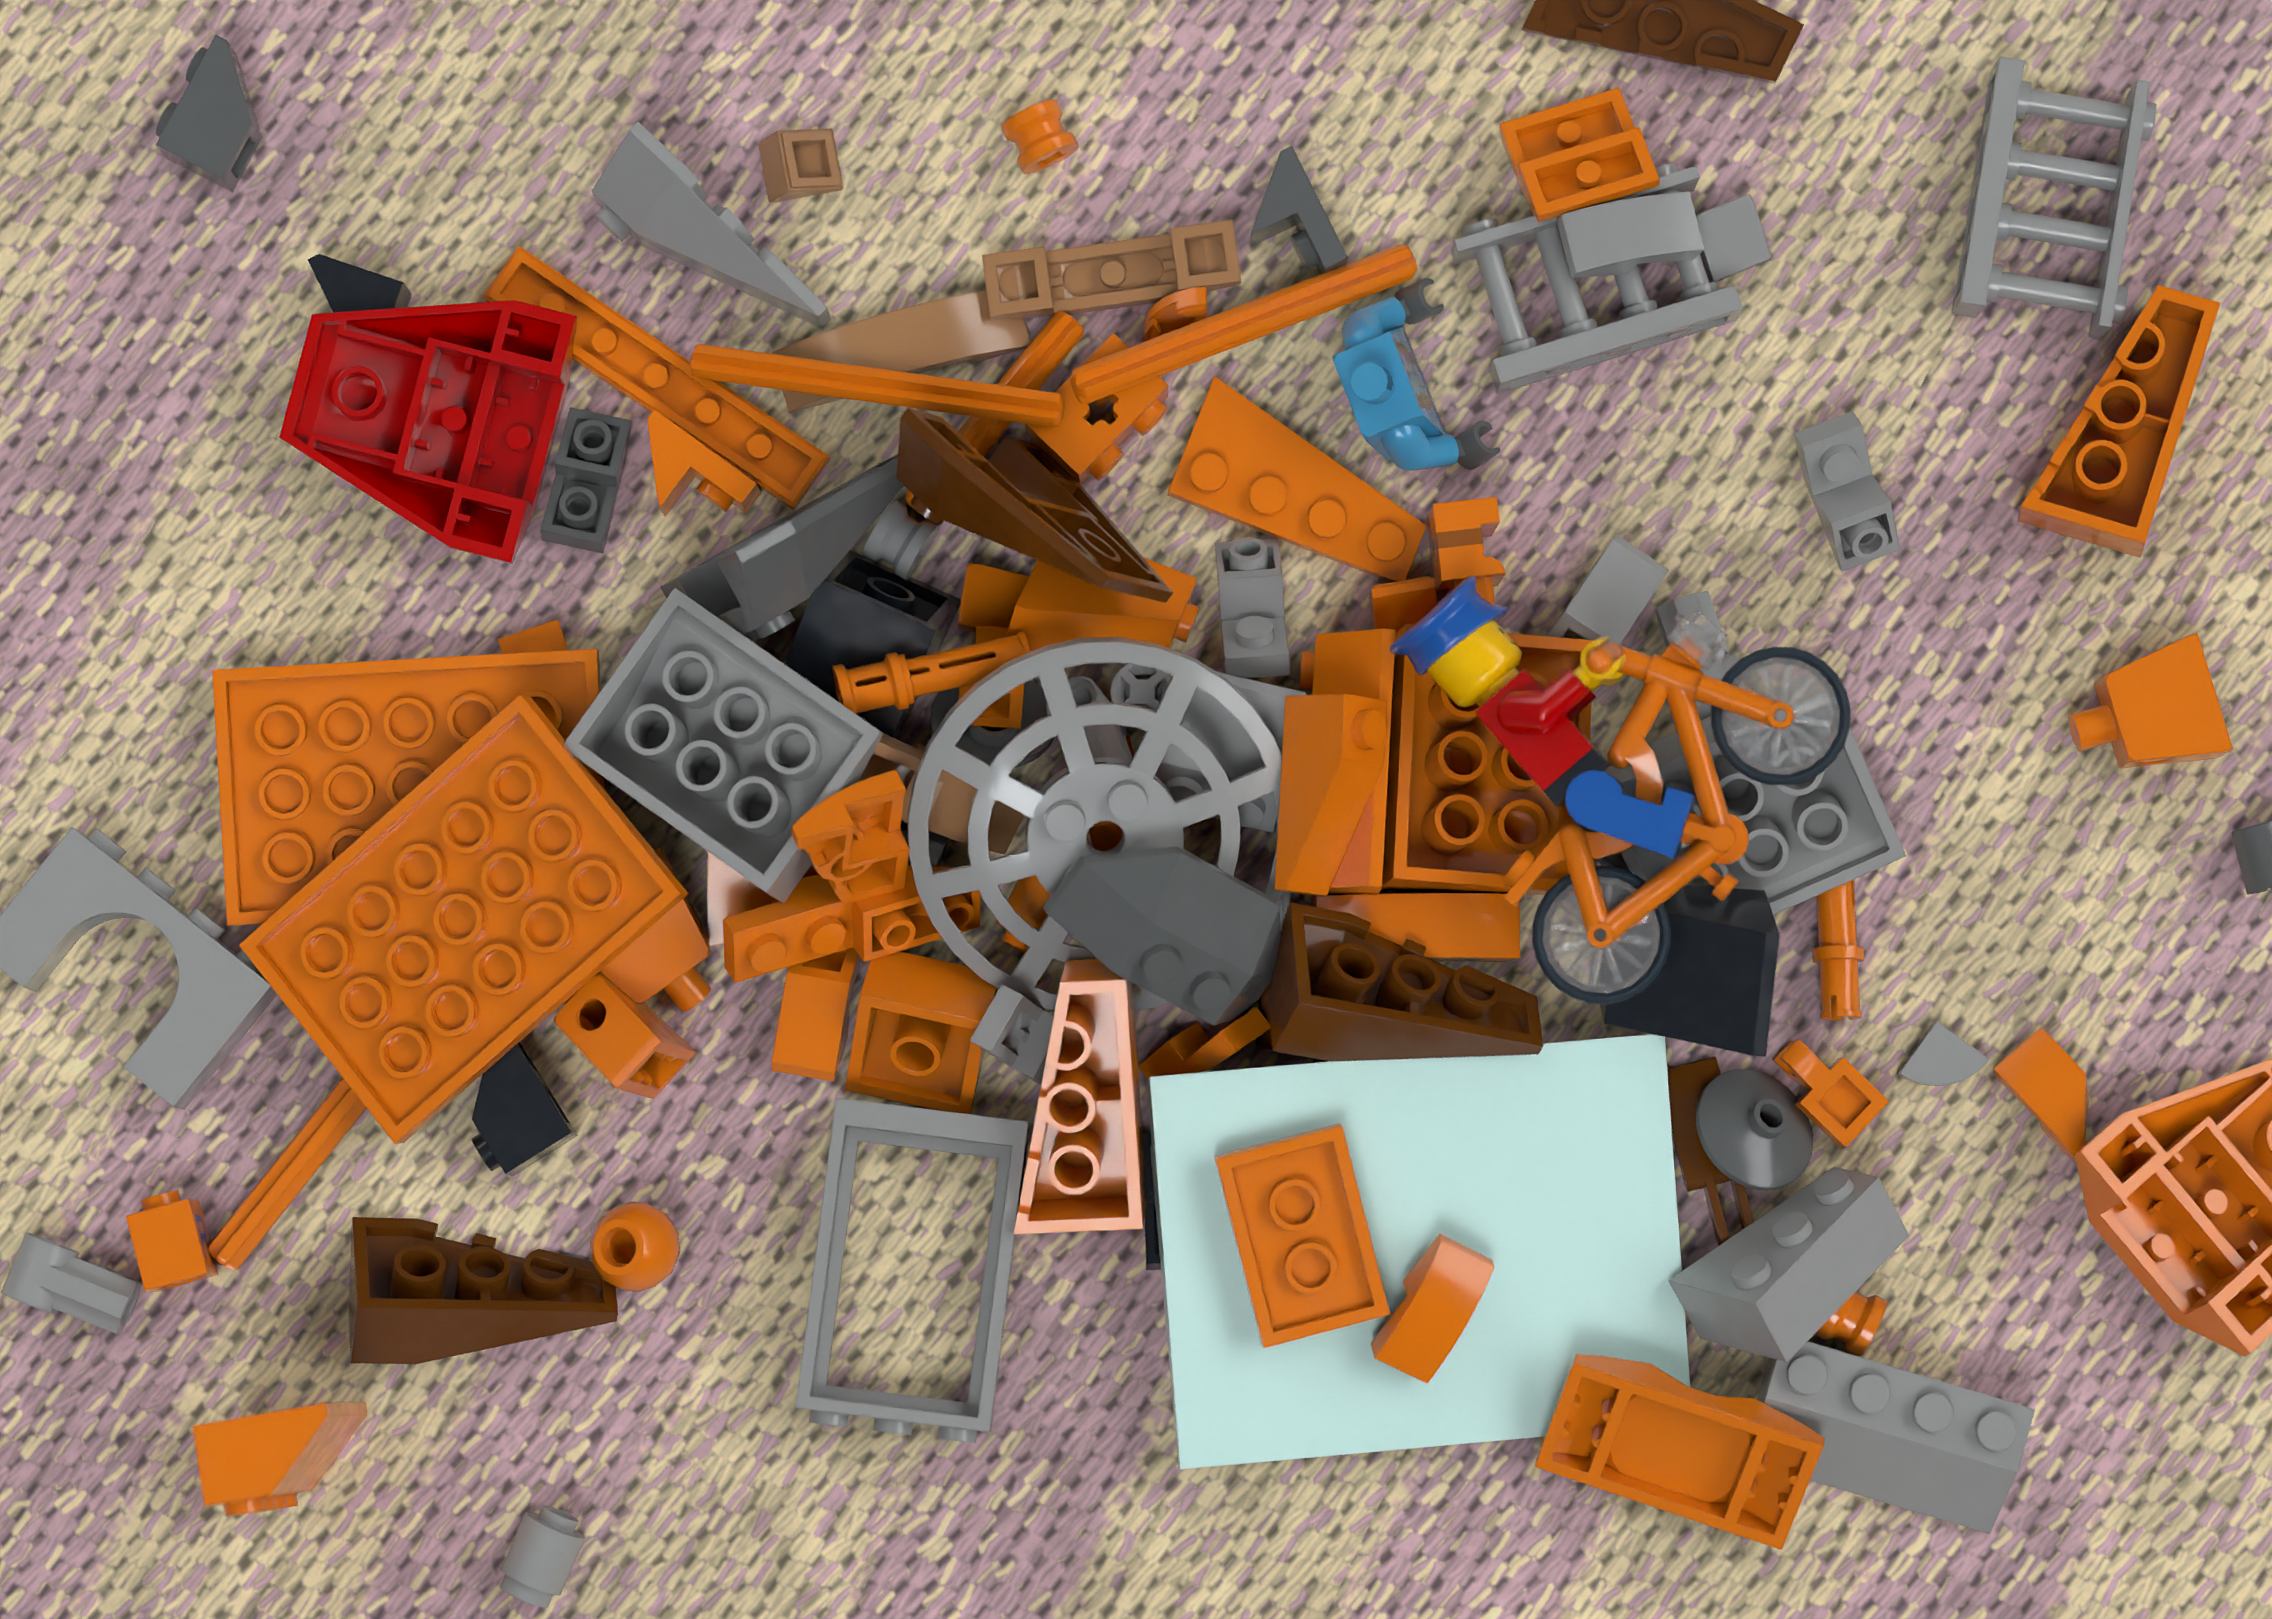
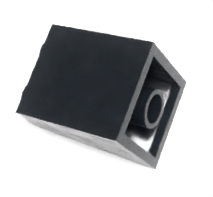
(863, 616)
(1715, 974)

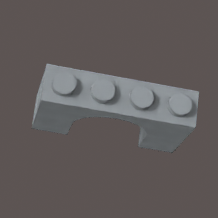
(216, 989)

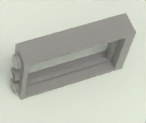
(927, 1130)

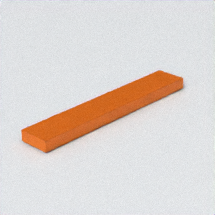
(663, 381)

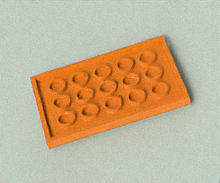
(334, 746)
(462, 919)

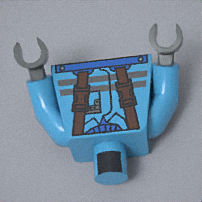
(1390, 390)

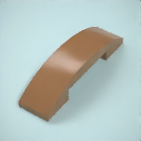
(1111, 273)
(912, 340)

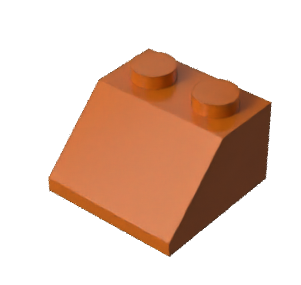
(917, 1032)

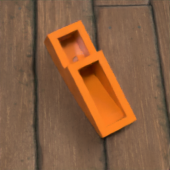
(1447, 924)

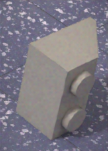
(1229, 745)

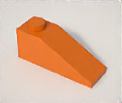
(1326, 780)

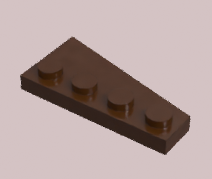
(1705, 34)

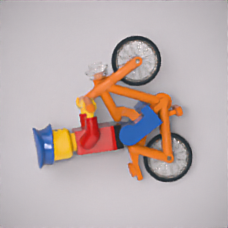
(1772, 717)

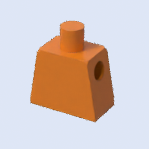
(2156, 710)
(665, 957)
(623, 1038)

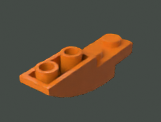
(819, 924)

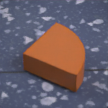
(1176, 312)

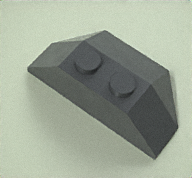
(1173, 928)

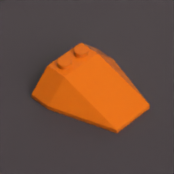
(2190, 1203)

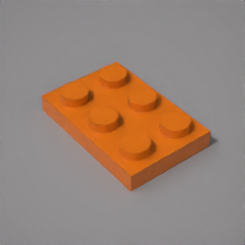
(1301, 1235)

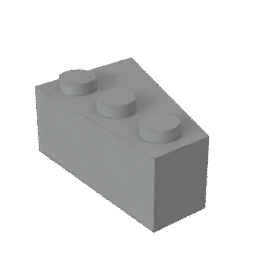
(1792, 1266)

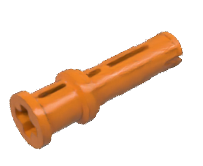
(902, 679)

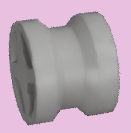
(900, 540)
(1137, 686)

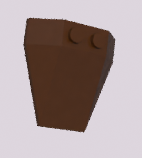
(1019, 502)

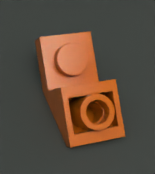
(815, 1016)

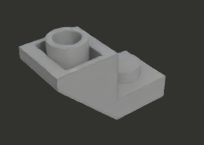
(1845, 492)
(1610, 594)
(1252, 607)

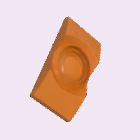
(1680, 1448)

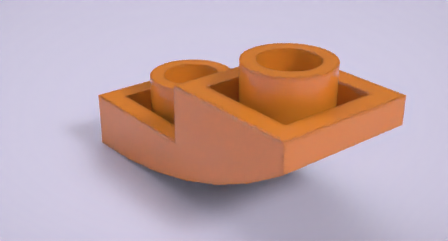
(1438, 1305)

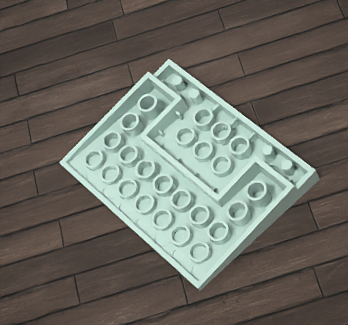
(1525, 1158)

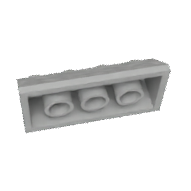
(1902, 1434)

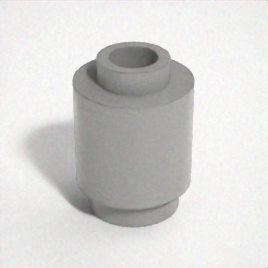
(541, 1556)

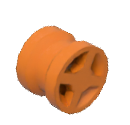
(1039, 136)
(1855, 1322)

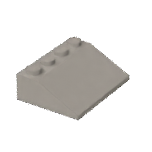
(722, 741)
(1799, 834)

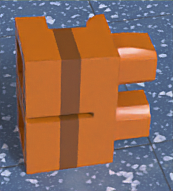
(1457, 544)

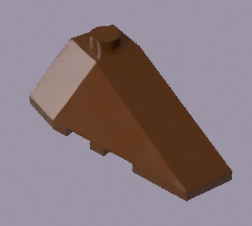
(1366, 998)
(442, 1298)

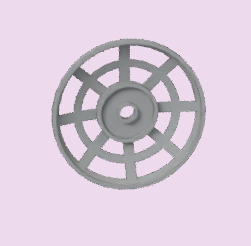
(1079, 794)

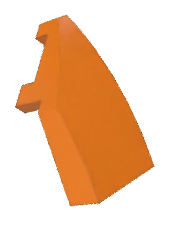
(1195, 1052)
(2050, 1088)

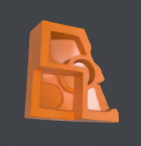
(858, 838)

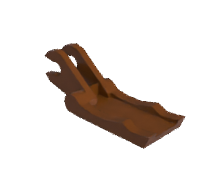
(1697, 1170)

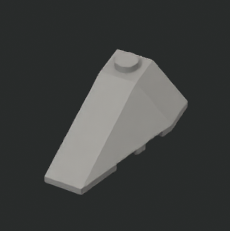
(665, 210)

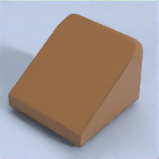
(800, 164)

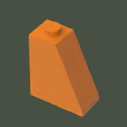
(1066, 608)

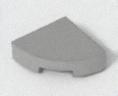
(1941, 1059)

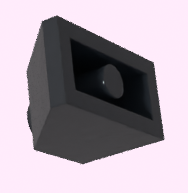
(517, 1115)

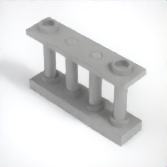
(1993, 220)
(1582, 340)

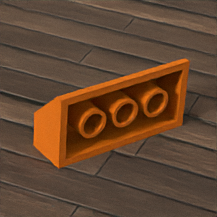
(1363, 667)
(271, 1456)

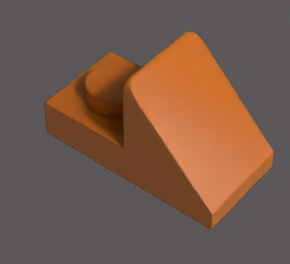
(681, 458)

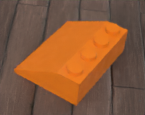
(1456, 794)

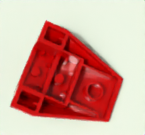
(437, 412)

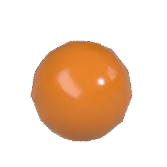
(634, 1246)

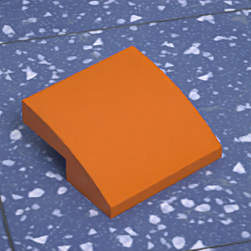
(1578, 155)

